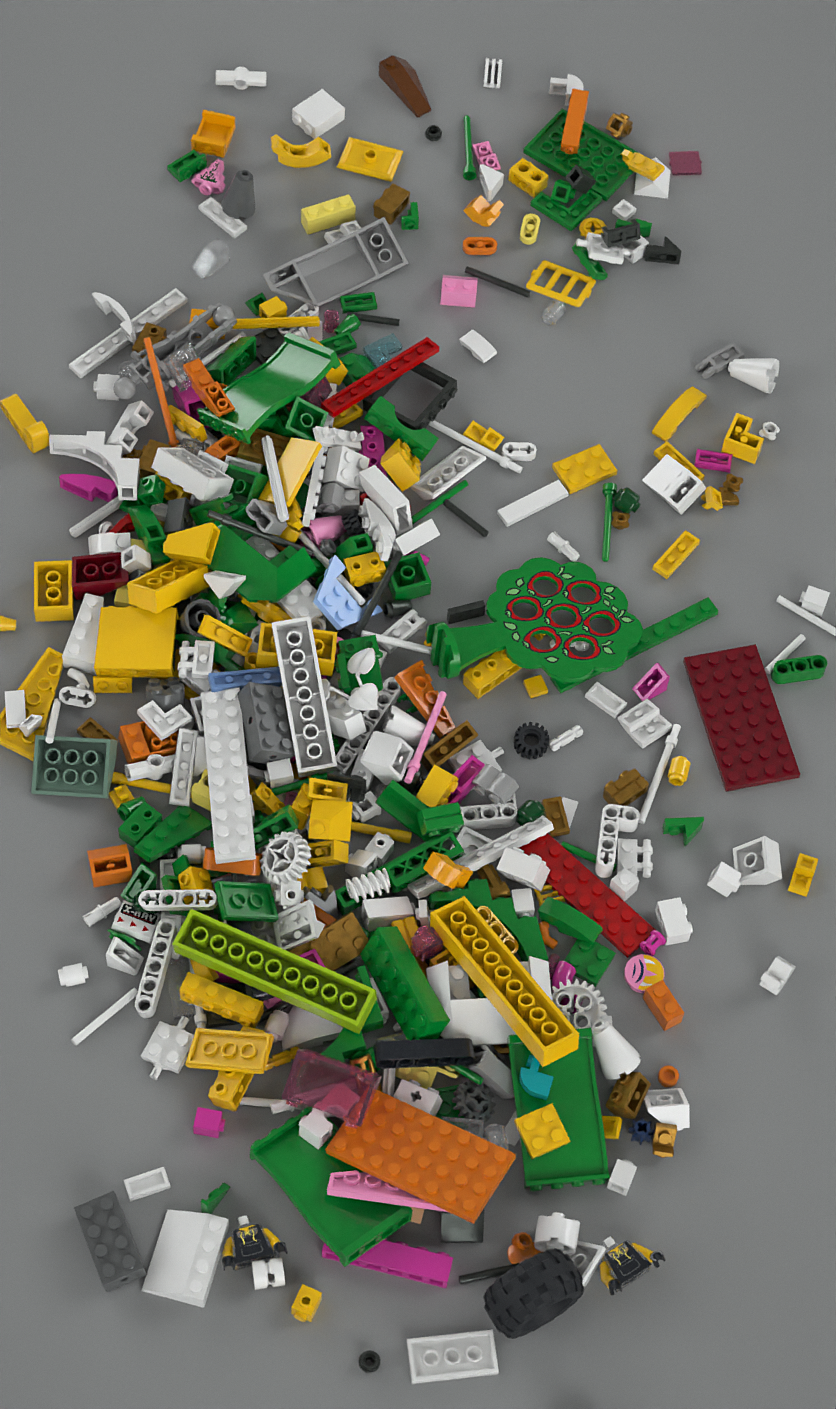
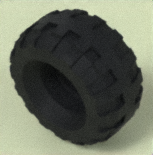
(533, 1293)

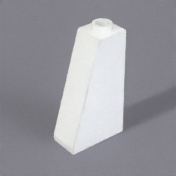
(387, 498)

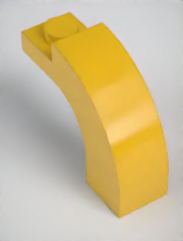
(301, 155)

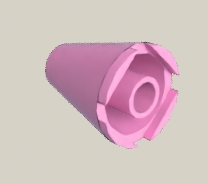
(324, 528)

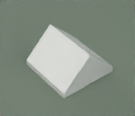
(657, 188)
(587, 1259)

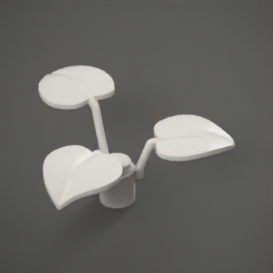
(366, 696)

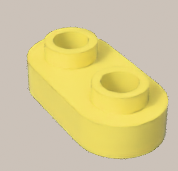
(529, 229)

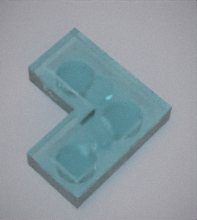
(380, 350)

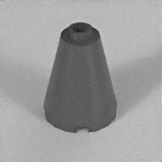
(240, 198)
(193, 615)

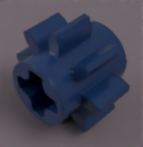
(639, 1126)

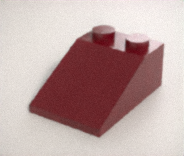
(97, 574)

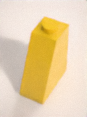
(193, 544)

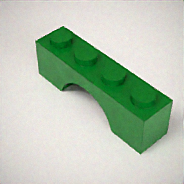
(383, 417)

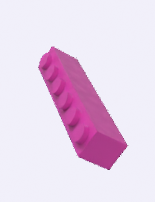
(403, 1261)

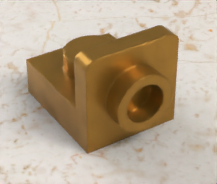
(664, 1139)

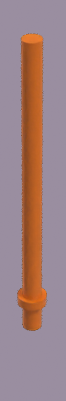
(161, 394)

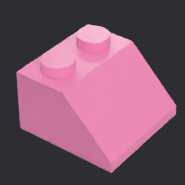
(458, 291)

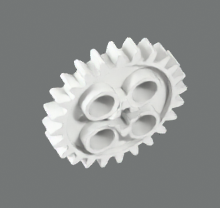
(592, 1012)

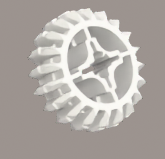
(295, 849)

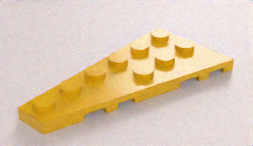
(39, 692)

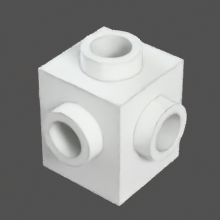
(295, 892)

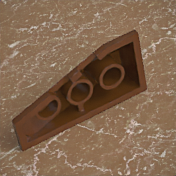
(404, 83)

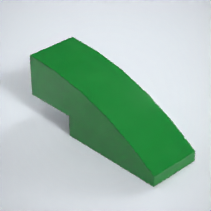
(569, 920)

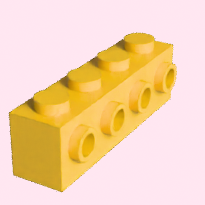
(489, 673)
(221, 1000)
(231, 1085)

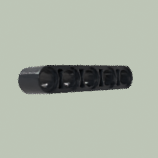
(423, 1053)

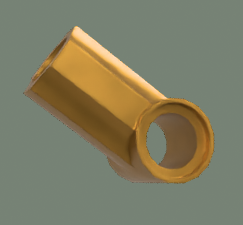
(497, 887)

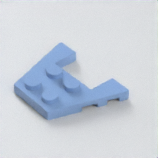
(336, 601)

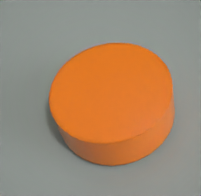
(668, 1076)

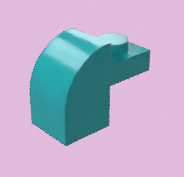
(534, 1082)

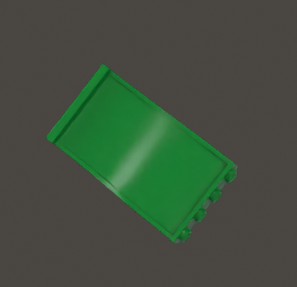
(257, 395)
(578, 1107)
(304, 1172)

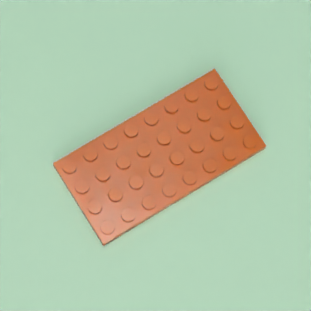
(424, 1156)

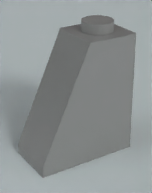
(495, 1074)

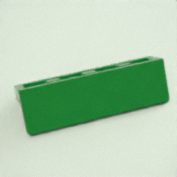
(403, 807)

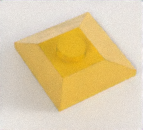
(330, 820)

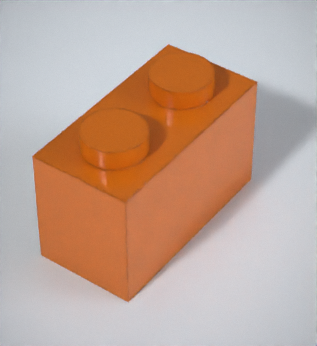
(663, 1005)

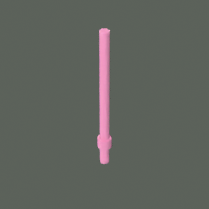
(414, 764)

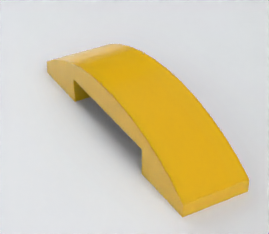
(678, 412)

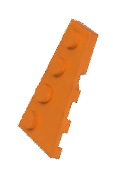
(422, 694)

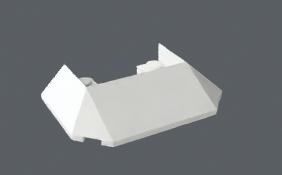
(294, 925)
(476, 1017)

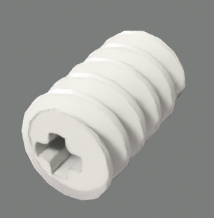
(368, 884)

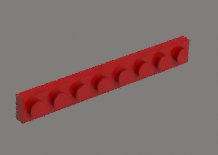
(379, 377)

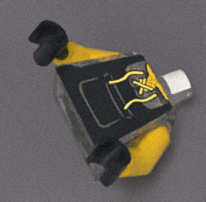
(250, 1244)
(625, 1263)

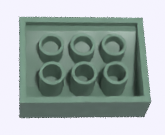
(73, 766)

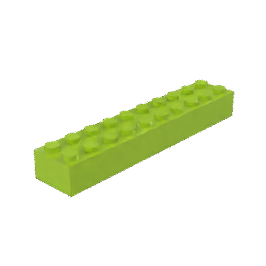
(275, 971)

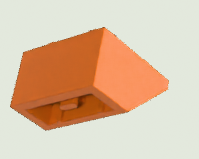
(110, 865)

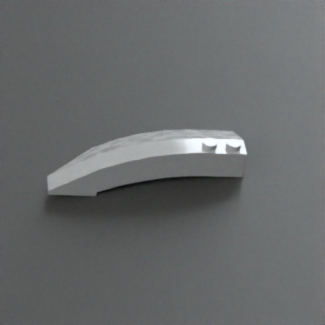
(339, 266)

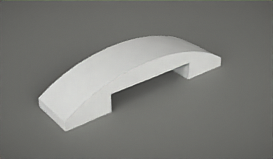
(107, 305)

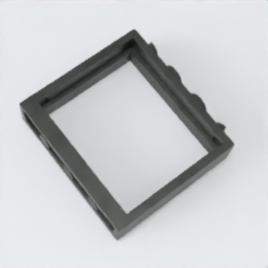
(430, 413)

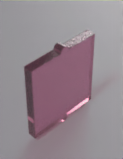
(685, 163)

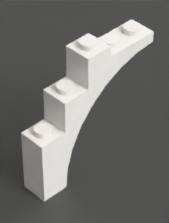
(92, 448)

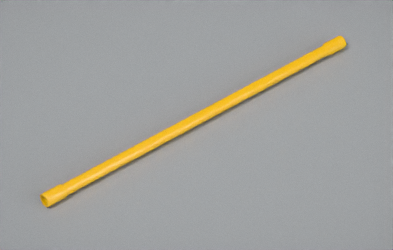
(395, 834)

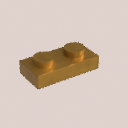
(556, 814)

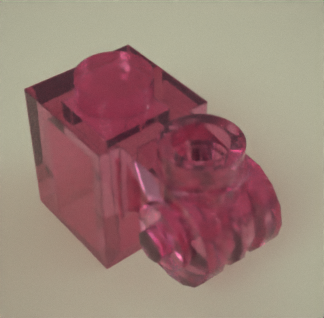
(426, 943)

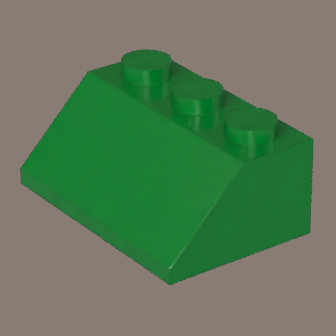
(234, 360)

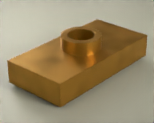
(92, 729)

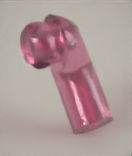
(553, 960)

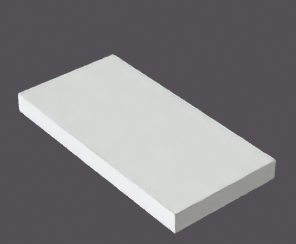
(452, 1356)

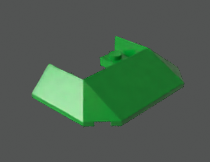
(264, 578)

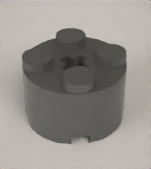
(165, 693)

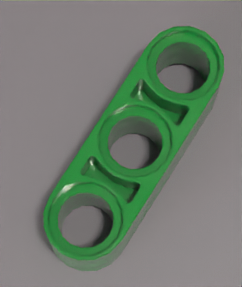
(806, 664)

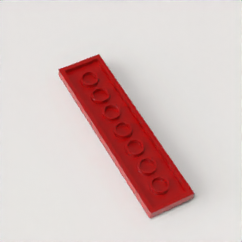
(590, 895)

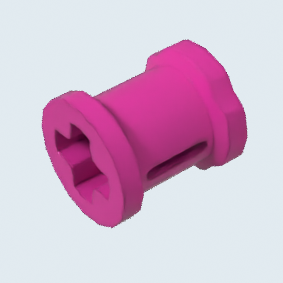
(655, 937)

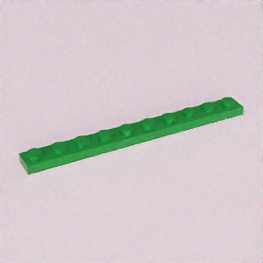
(659, 633)

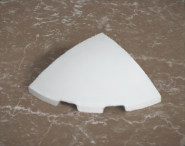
(308, 1030)

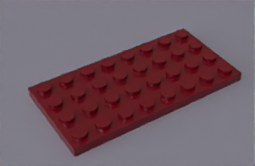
(741, 718)

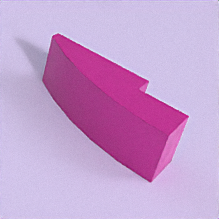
(89, 486)
(466, 775)

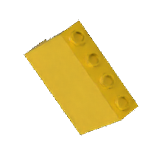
(135, 642)

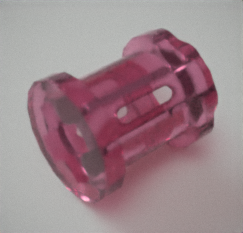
(329, 319)

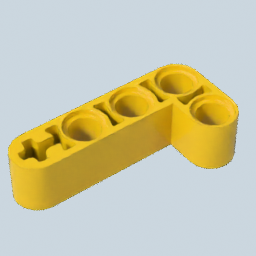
(32, 432)

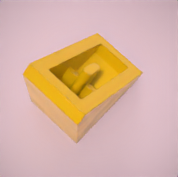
(326, 790)

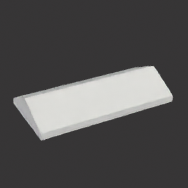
(447, 472)

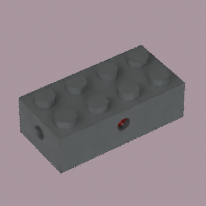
(265, 723)
(110, 1241)

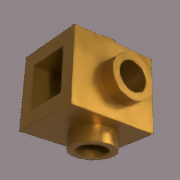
(614, 125)

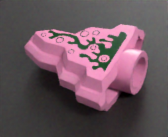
(211, 179)

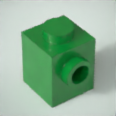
(563, 191)

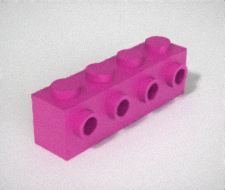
(373, 446)

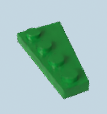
(172, 832)

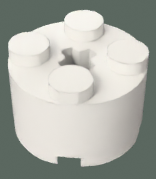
(556, 1233)

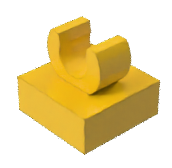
(712, 498)
(120, 795)

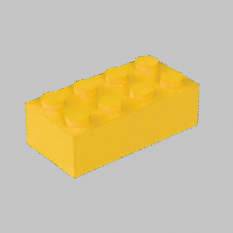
(167, 585)
(325, 647)

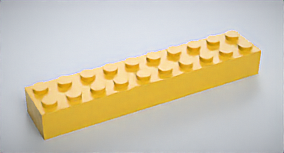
(504, 981)

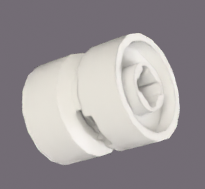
(262, 1278)

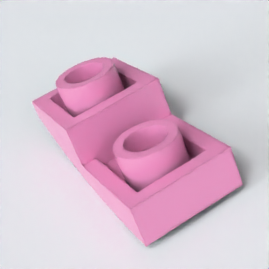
(485, 155)

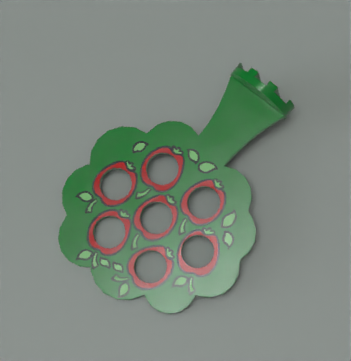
(461, 646)

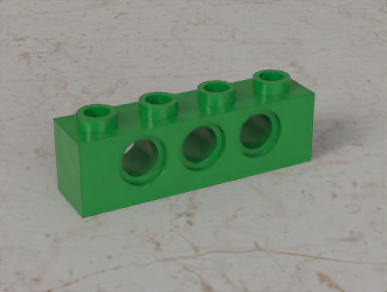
(280, 821)

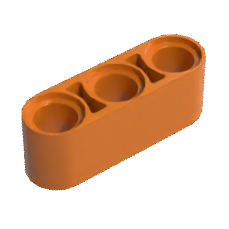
(247, 867)

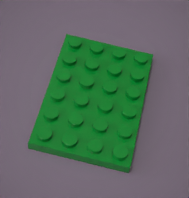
(596, 153)

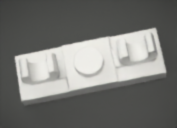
(336, 437)

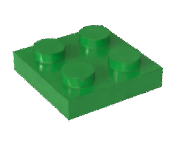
(590, 960)

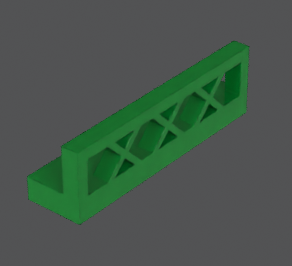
(416, 873)

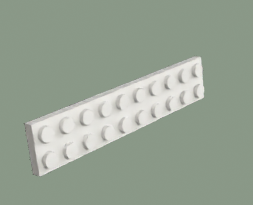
(228, 777)

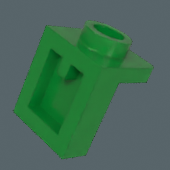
(411, 221)

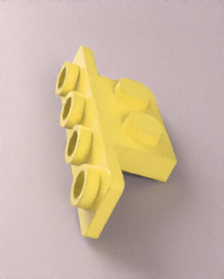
(425, 1075)

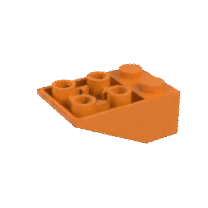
(140, 742)

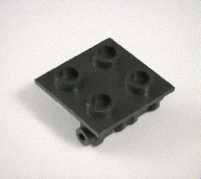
(355, 784)

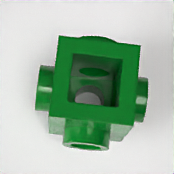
(151, 490)

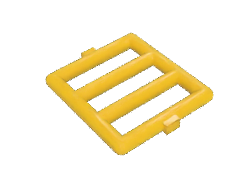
(586, 292)

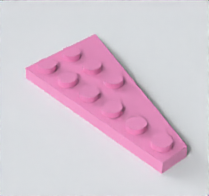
(367, 1187)

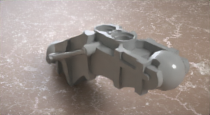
(222, 316)

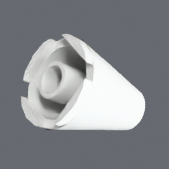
(756, 372)
(404, 726)
(613, 1050)

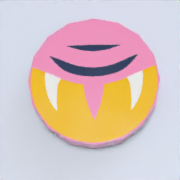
(643, 972)

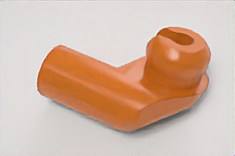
(548, 941)

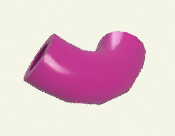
(561, 974)

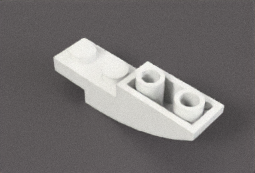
(377, 527)

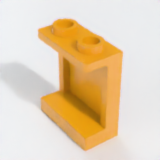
(213, 133)

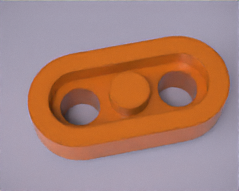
(479, 245)

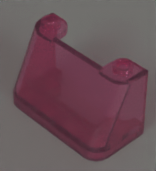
(331, 1086)

